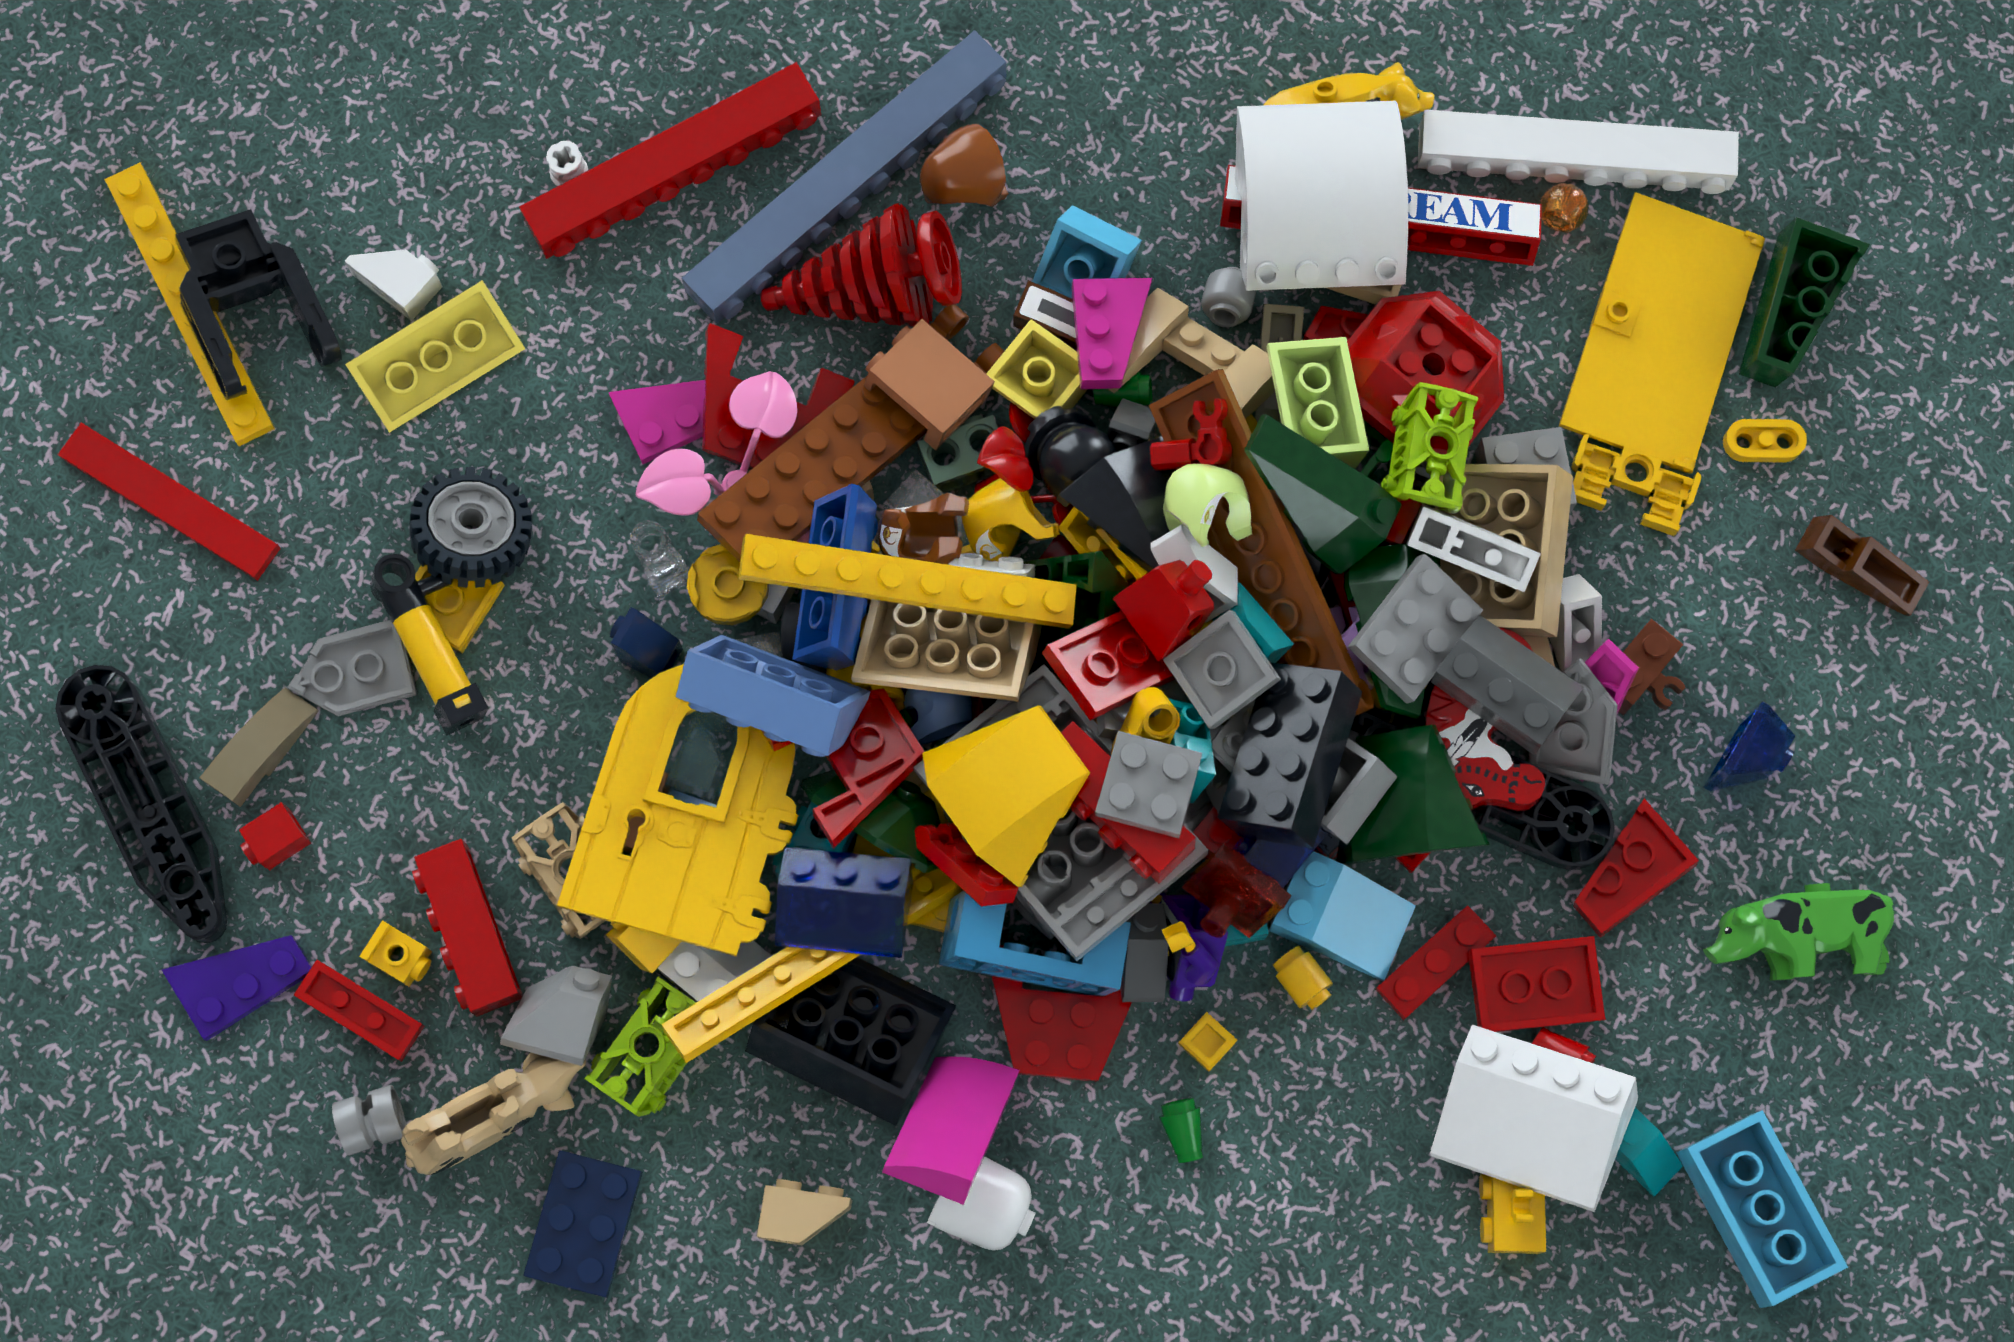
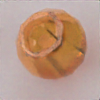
(1564, 207)

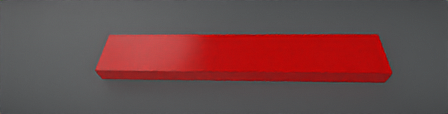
(169, 501)

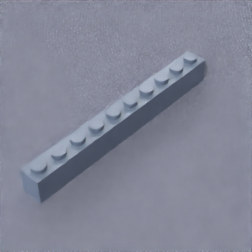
(845, 178)

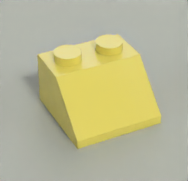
(1037, 372)

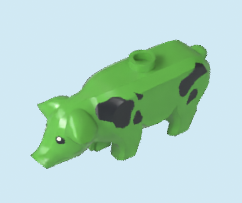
(1804, 924)

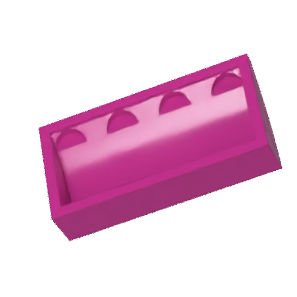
(951, 1125)

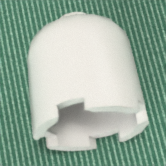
(992, 1211)

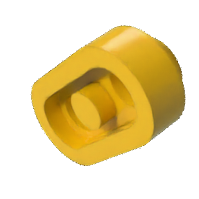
(1762, 440)

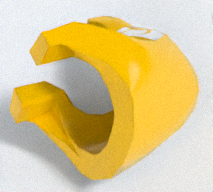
(1002, 505)

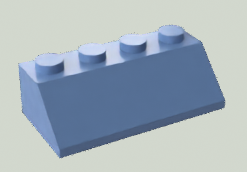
(771, 694)

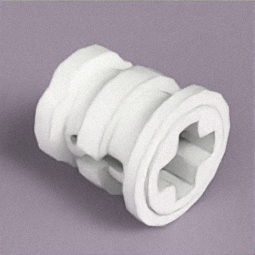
(561, 154)

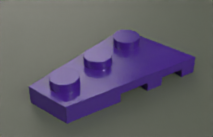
(237, 982)

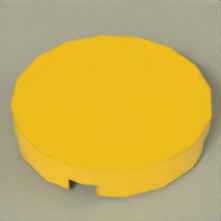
(719, 592)

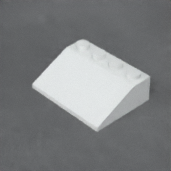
(1534, 1117)

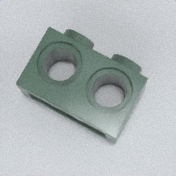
(964, 468)

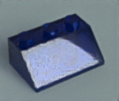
(843, 902)

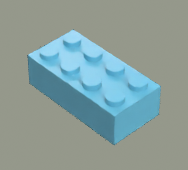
(1762, 1210)

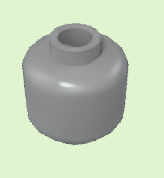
(1226, 297)

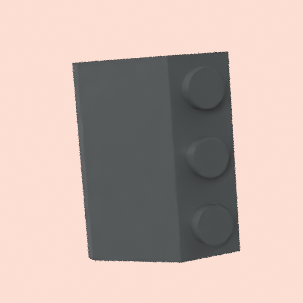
(1506, 684)

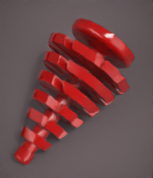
(878, 273)

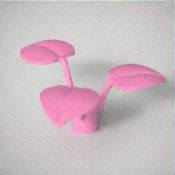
(677, 477)

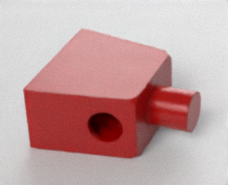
(1168, 605)

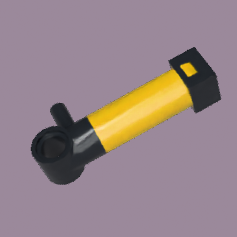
(455, 698)

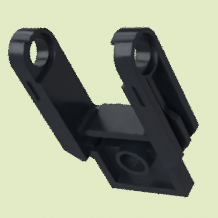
(236, 265)

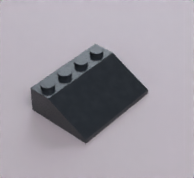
(875, 1031)

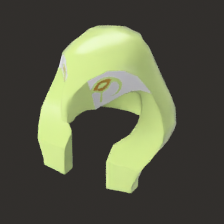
(1194, 495)

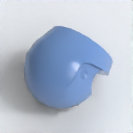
(937, 713)

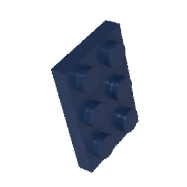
(583, 1224)

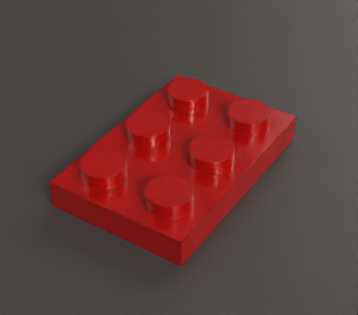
(1105, 665)
(1536, 984)

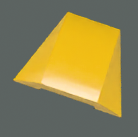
(1007, 787)

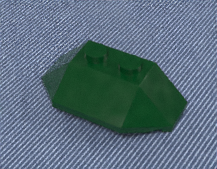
(891, 823)

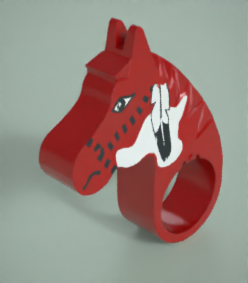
(1482, 765)

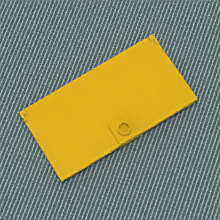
(1662, 332)

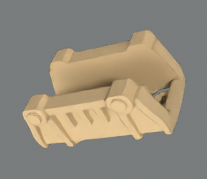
(547, 870)

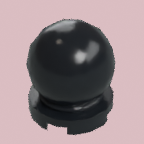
(1064, 447)

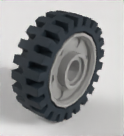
(465, 553)

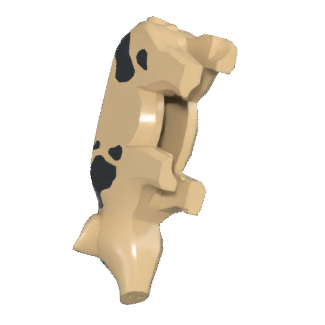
(487, 1113)

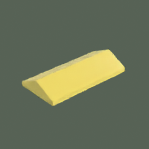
(435, 356)

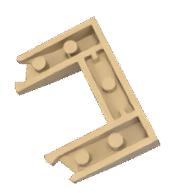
(1169, 329)

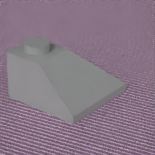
(560, 1015)

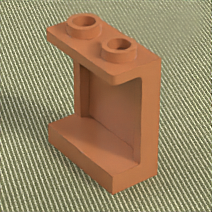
(929, 381)

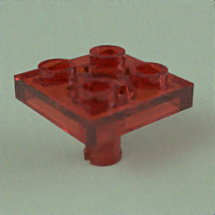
(1234, 893)

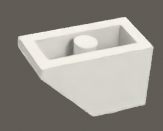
(397, 278)
(1578, 622)

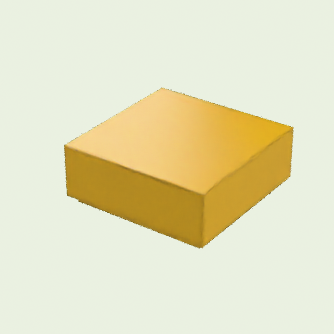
(1207, 1041)

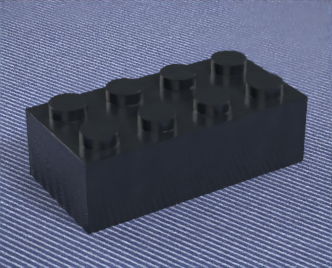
(1290, 756)

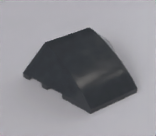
(1125, 500)

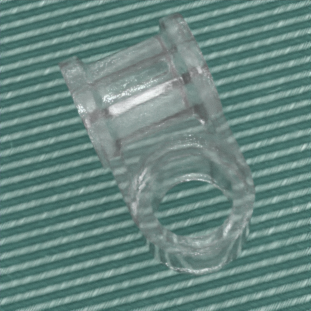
(661, 566)

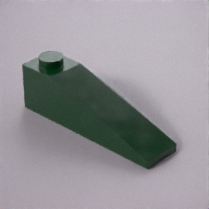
(1327, 499)

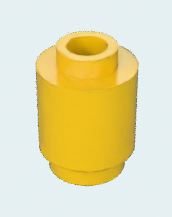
(1303, 978)

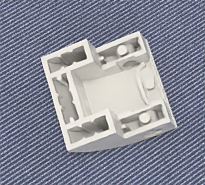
(1322, 195)

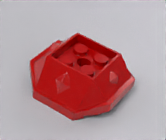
(1419, 332)

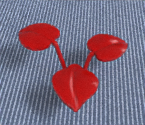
(1006, 457)

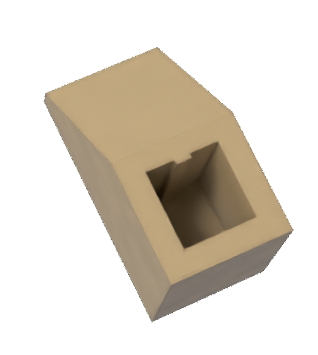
(799, 1215)

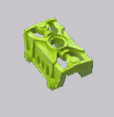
(1413, 447)
(659, 1069)

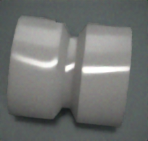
(369, 1120)

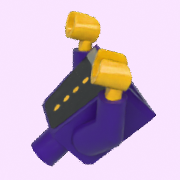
(1192, 952)

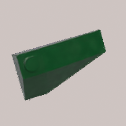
(1368, 585)

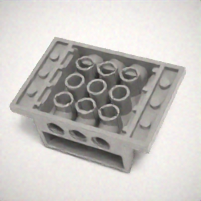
(1078, 883)

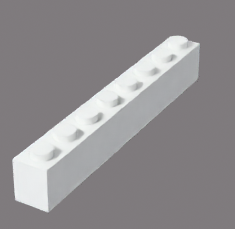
(1578, 151)

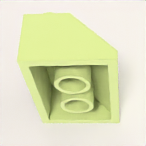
(1320, 395)

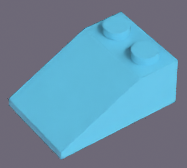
(1343, 916)

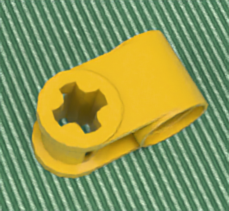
(1157, 728)

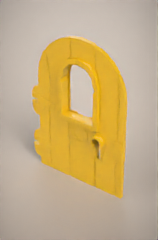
(691, 864)

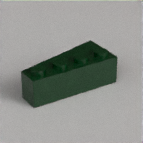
(1798, 293)

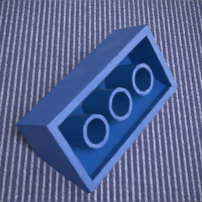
(829, 621)

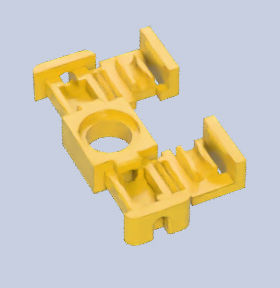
(1668, 487)

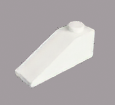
(1472, 548)

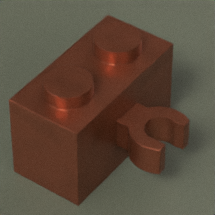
(1651, 653)

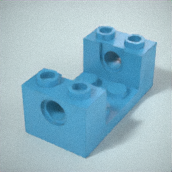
(974, 940)

